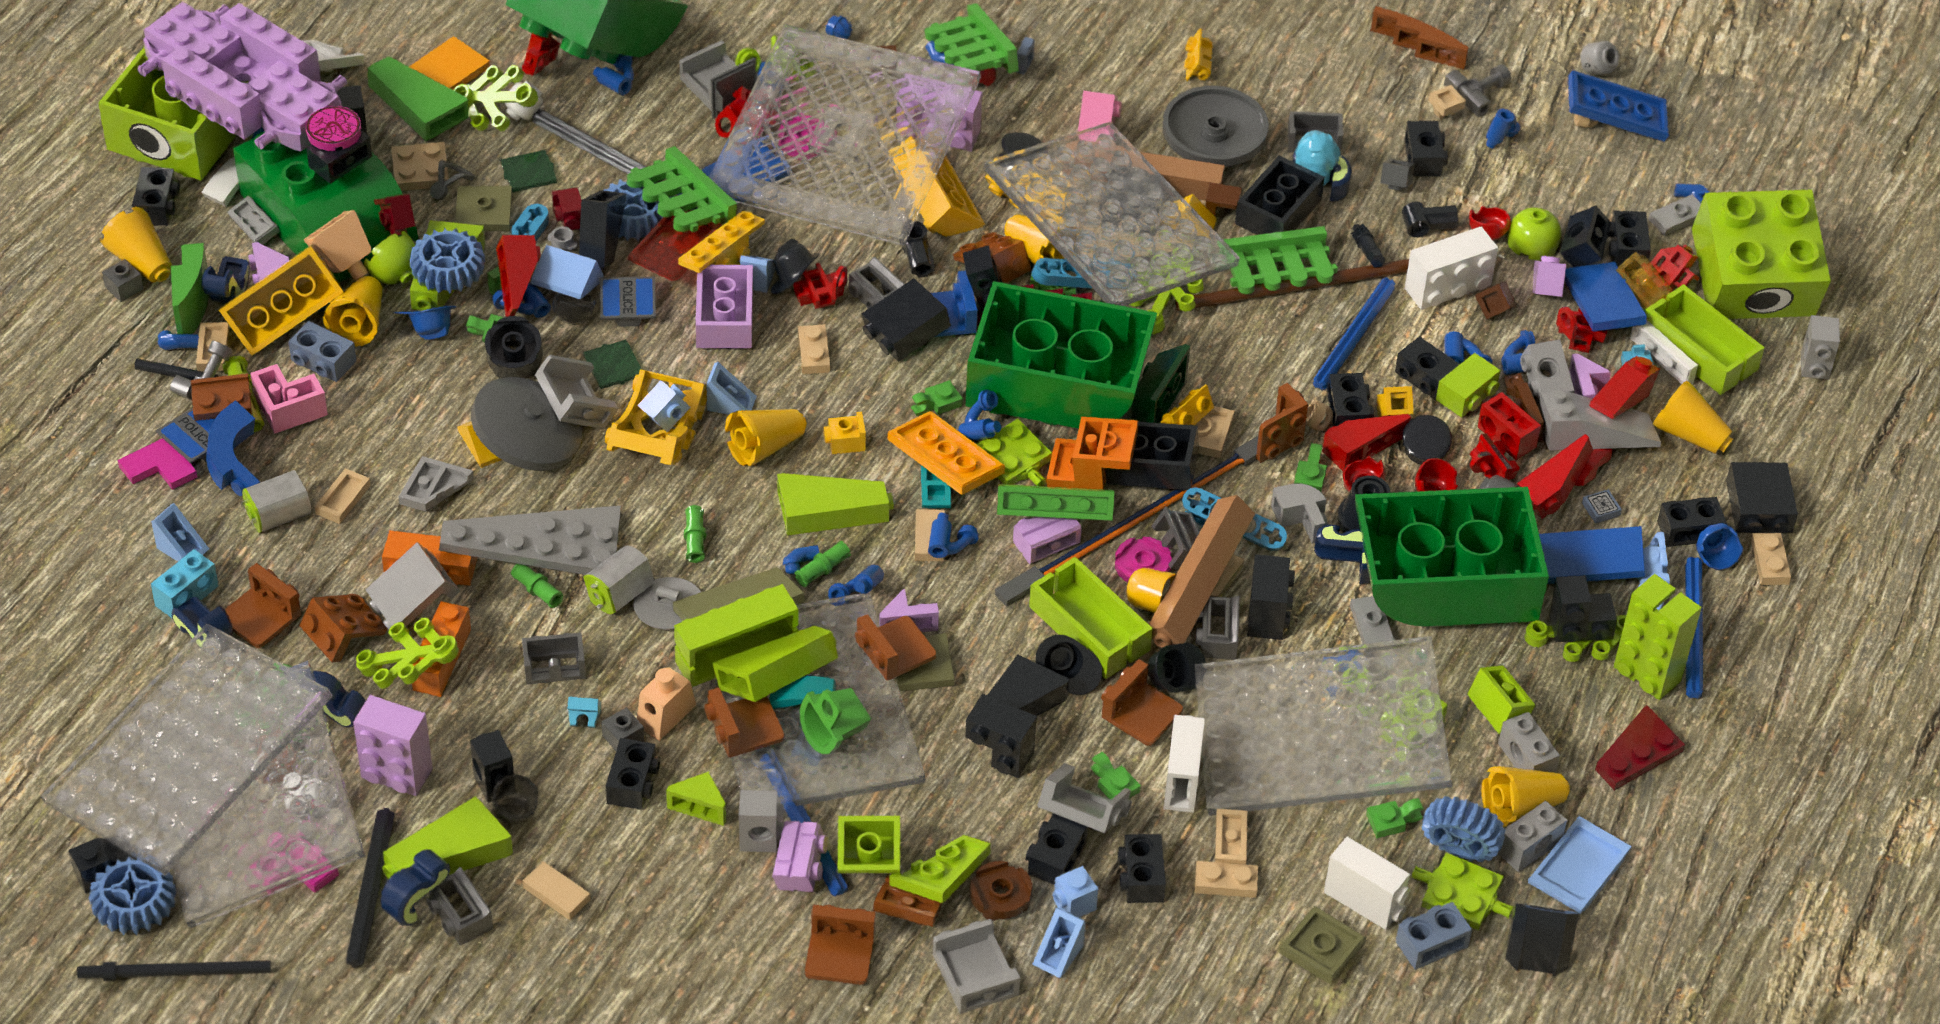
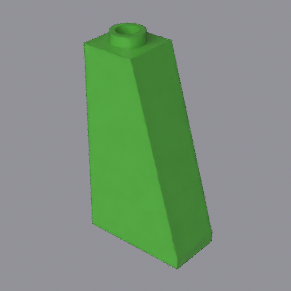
(417, 98)

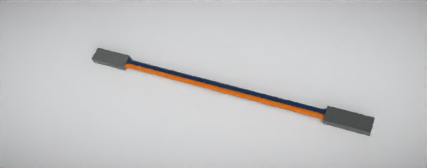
(1020, 585)

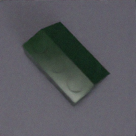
(1160, 385)

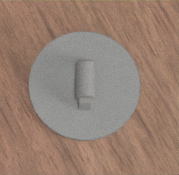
(655, 603)

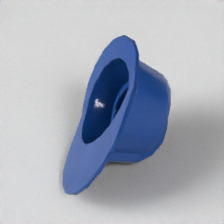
(431, 322)

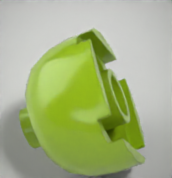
(1534, 233)
(392, 260)

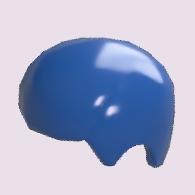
(1719, 546)

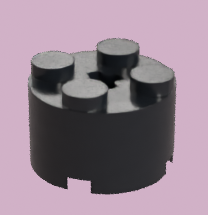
(509, 333)

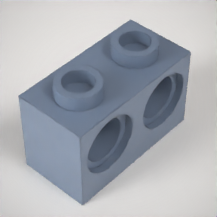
(322, 351)
(1436, 940)

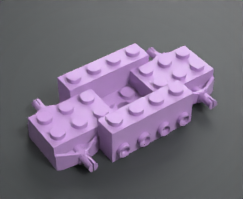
(210, 59)

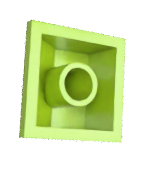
(868, 844)

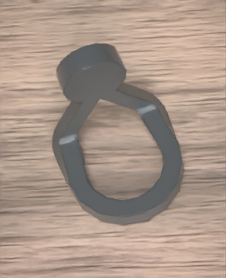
(439, 189)

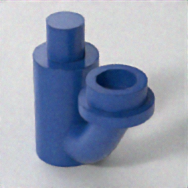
(613, 80)
(1503, 125)
(534, 301)
(1456, 345)
(1511, 360)
(984, 428)
(940, 537)
(862, 583)

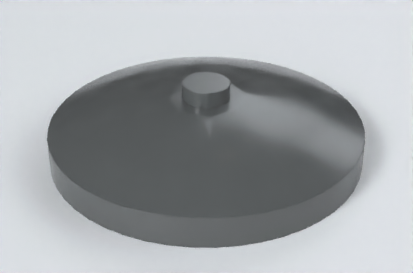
(1215, 125)
(521, 426)

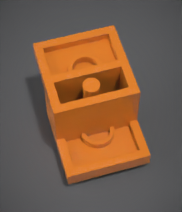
(1098, 446)

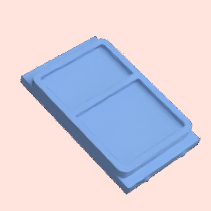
(1580, 865)

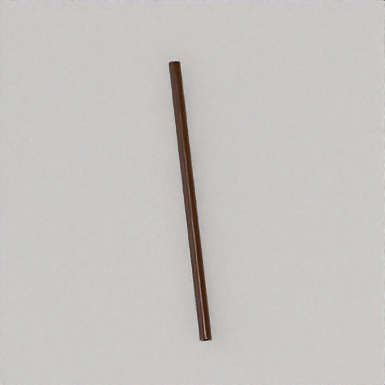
(1340, 277)

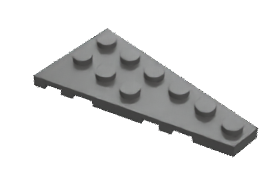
(551, 540)

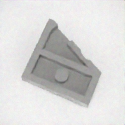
(432, 483)

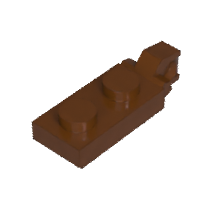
(1523, 398)

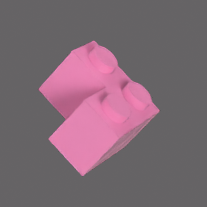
(1098, 109)
(288, 403)

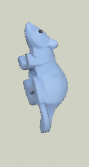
(1655, 560)

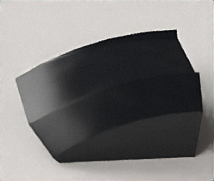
(1541, 938)

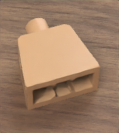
(342, 244)
(665, 702)

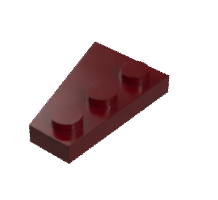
(1638, 749)

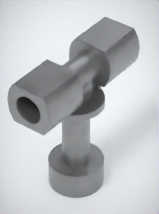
(1473, 89)
(182, 386)

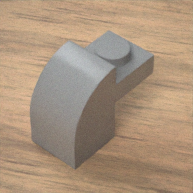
(1300, 504)

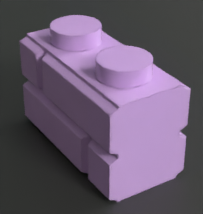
(1045, 536)
(799, 856)

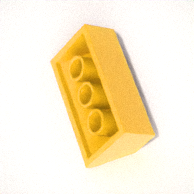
(947, 204)
(281, 300)

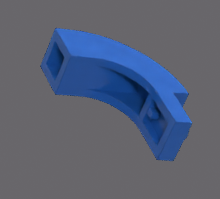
(227, 431)

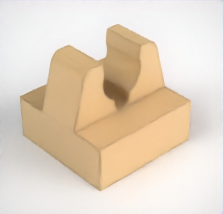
(1446, 101)

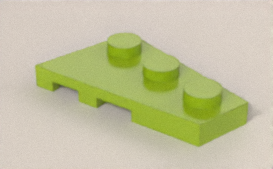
(945, 871)

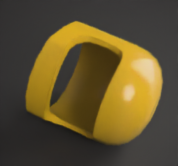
(1146, 588)

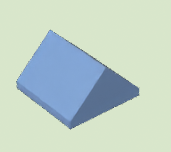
(566, 272)

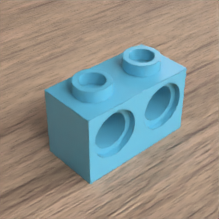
(187, 578)

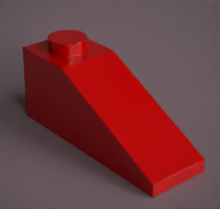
(516, 263)
(1626, 388)
(1362, 438)
(1555, 479)

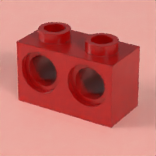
(1510, 425)

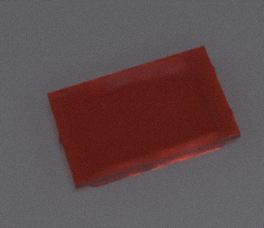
(664, 246)

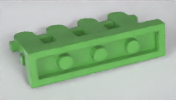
(974, 42)
(694, 185)
(1283, 246)
(1055, 502)

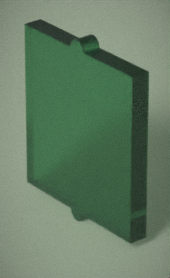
(528, 171)
(613, 364)

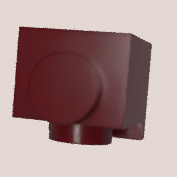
(567, 207)
(396, 213)

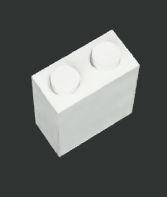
(1184, 763)
(1367, 883)

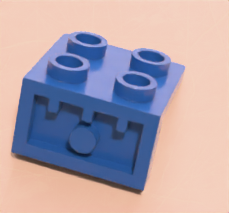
(960, 307)

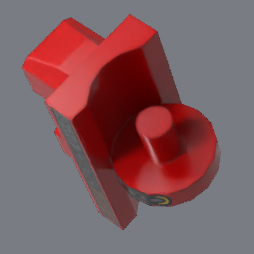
(1490, 459)

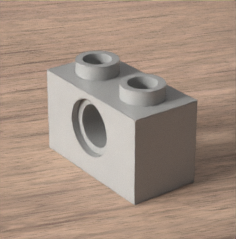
(1820, 347)
(1551, 358)
(1527, 744)
(760, 821)
(1532, 836)

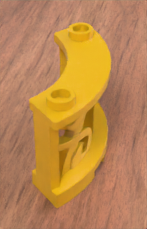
(631, 435)

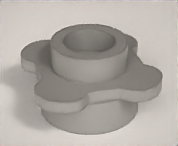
(562, 238)

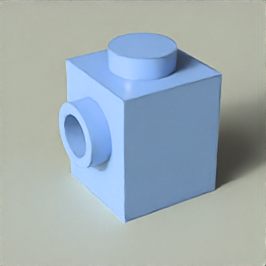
(664, 405)
(1076, 892)

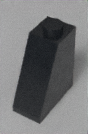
(601, 226)
(1030, 687)

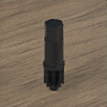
(1367, 244)

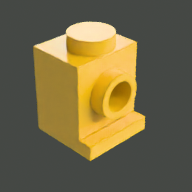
(1395, 401)
(846, 434)

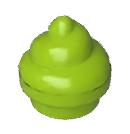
(747, 54)

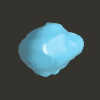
(1318, 153)

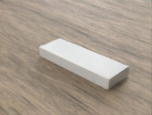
(1665, 352)

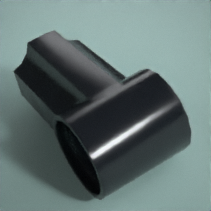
(1422, 219)
(919, 251)

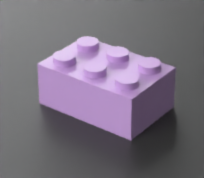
(969, 126)
(724, 307)
(393, 745)

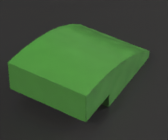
(188, 297)

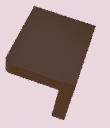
(1222, 196)
(1495, 300)

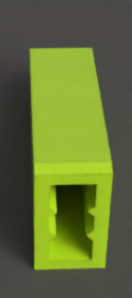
(420, 296)
(830, 502)
(775, 663)
(462, 838)

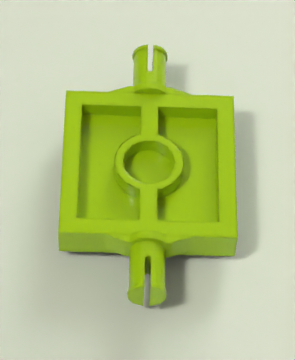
(1019, 452)
(1467, 886)

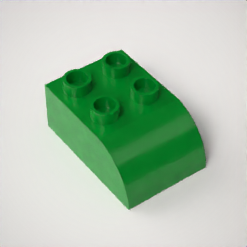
(602, 26)
(304, 201)
(1057, 355)
(1454, 555)

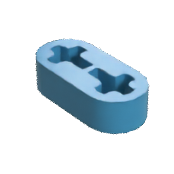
(535, 227)

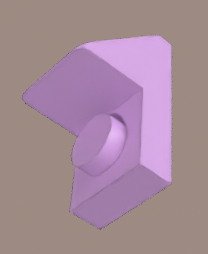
(1587, 376)
(923, 615)

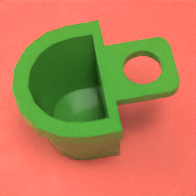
(832, 718)

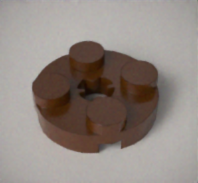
(996, 905)

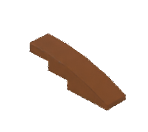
(1417, 35)

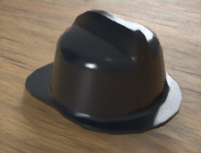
(790, 264)
(1072, 661)
(1174, 667)

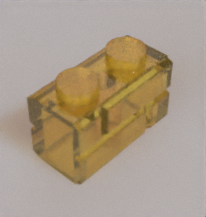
(1644, 279)

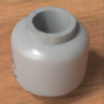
(1599, 58)

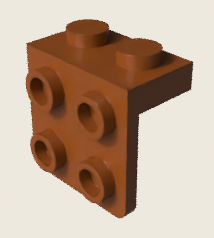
(1007, 252)
(1286, 427)
(264, 608)
(338, 619)
(894, 646)
(1138, 706)
(743, 723)
(840, 944)

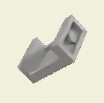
(703, 65)
(571, 394)
(410, 586)
(1080, 804)
(974, 966)

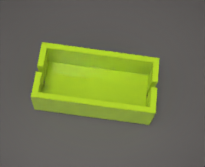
(1706, 337)
(1091, 615)
(732, 630)
(1654, 640)

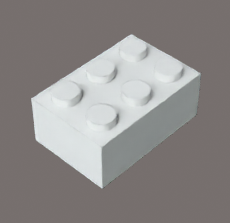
(1451, 268)

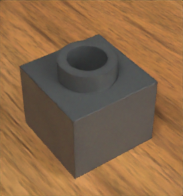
(1397, 174)
(122, 280)
(622, 725)

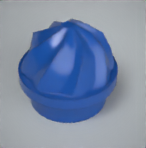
(839, 27)

